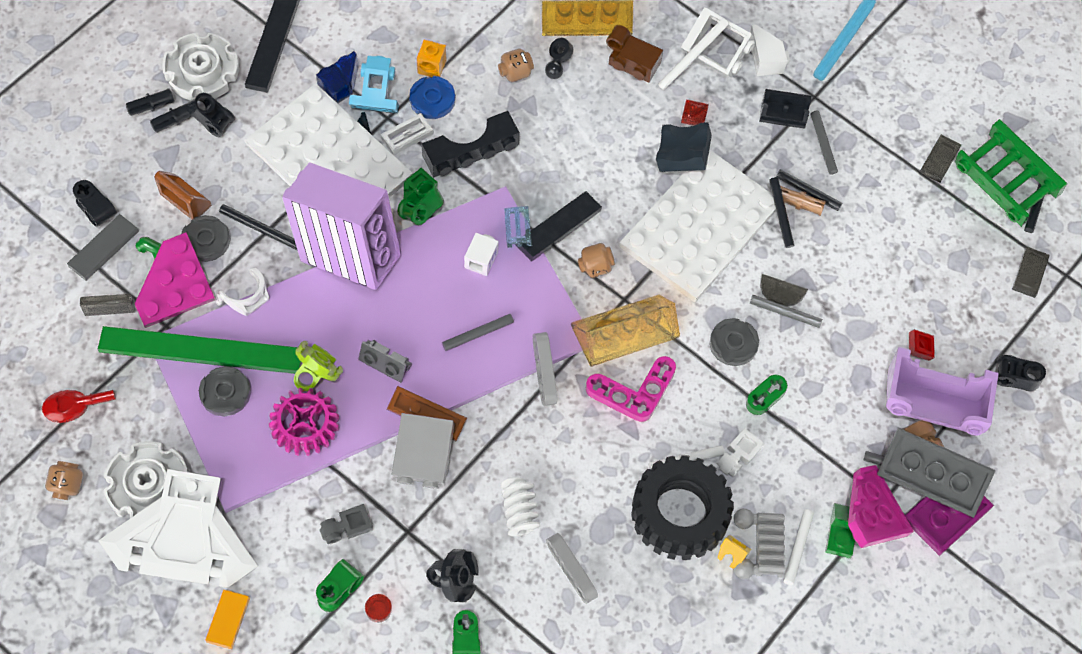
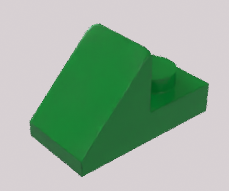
(840, 538)

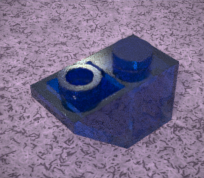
(339, 78)

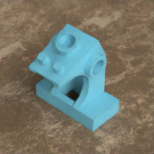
(374, 98)

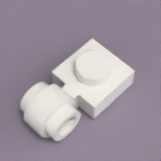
(743, 448)

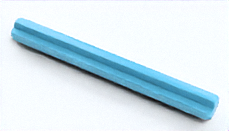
(843, 39)

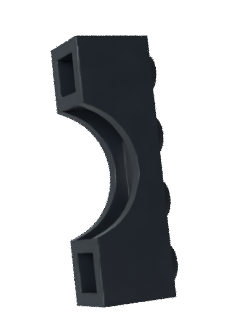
(445, 155)

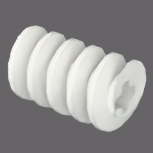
(519, 507)

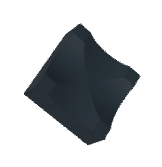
(684, 148)

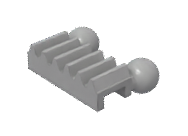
(769, 544)

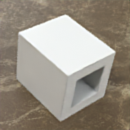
(481, 254)

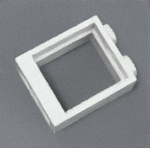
(698, 32)

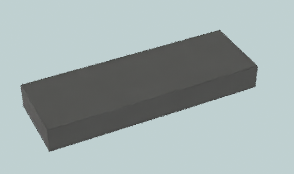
(102, 247)

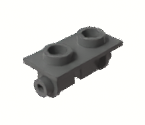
(377, 357)

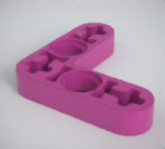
(641, 397)

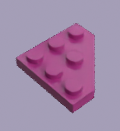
(173, 283)
(874, 510)

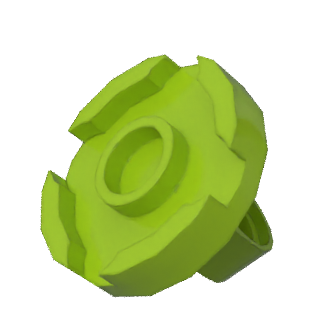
(317, 363)

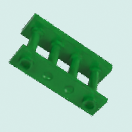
(1018, 152)

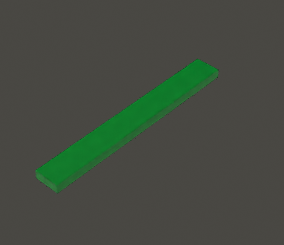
(199, 350)

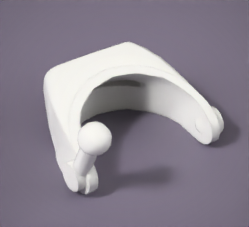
(250, 304)

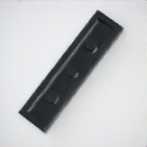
(560, 225)

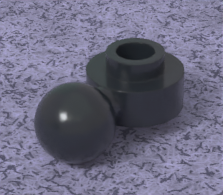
(560, 51)

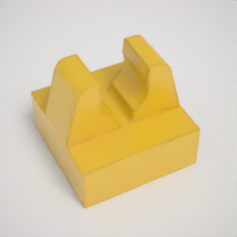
(734, 547)

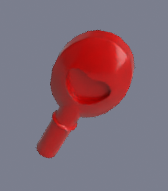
(72, 404)

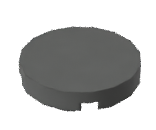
(208, 237)
(734, 342)
(224, 391)

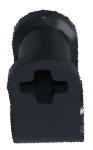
(211, 115)
(93, 202)
(1016, 373)

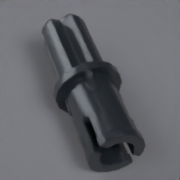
(150, 102)
(170, 118)

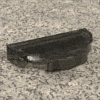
(781, 291)

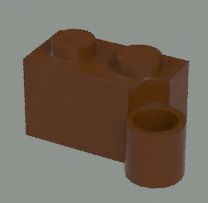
(633, 54)

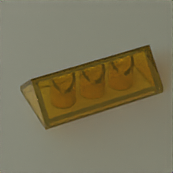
(585, 17)
(627, 329)

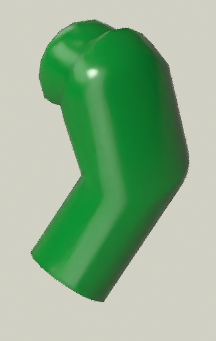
(147, 244)

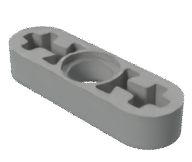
(544, 368)
(571, 568)

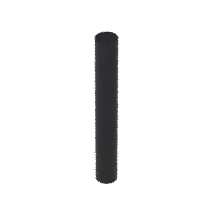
(811, 191)
(781, 212)
(1033, 215)

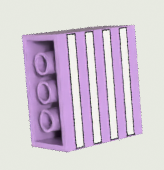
(342, 225)

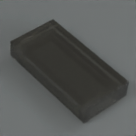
(940, 158)
(1030, 272)
(107, 304)

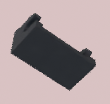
(785, 108)

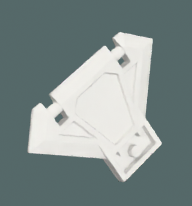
(181, 535)

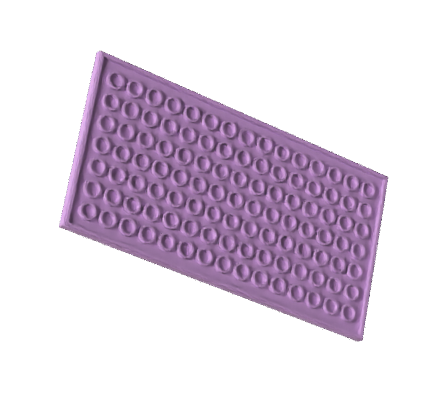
(411, 312)

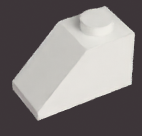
(768, 53)

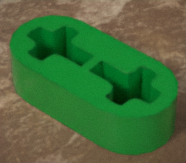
(763, 391)

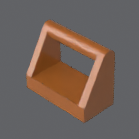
(181, 194)

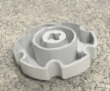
(200, 66)
(131, 470)

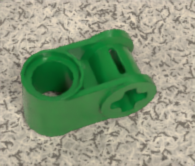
(423, 202)
(341, 583)
(465, 640)

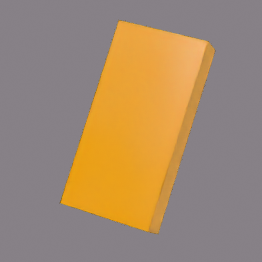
(227, 619)

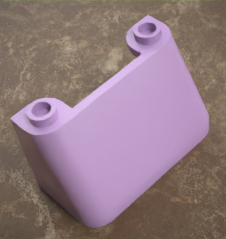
(939, 396)

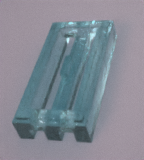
(518, 239)

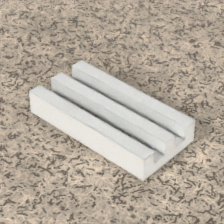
(408, 137)

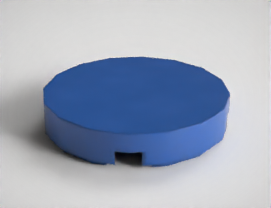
(432, 97)

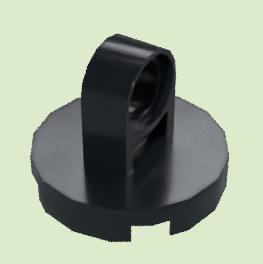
(456, 575)

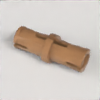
(802, 201)

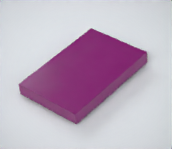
(941, 524)

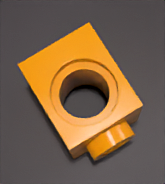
(431, 59)

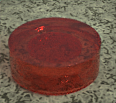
(378, 608)

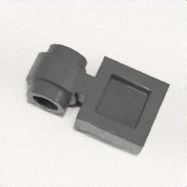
(353, 521)

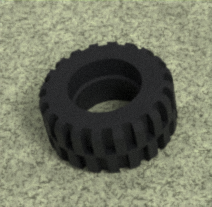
(688, 476)

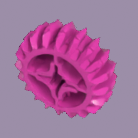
(291, 436)

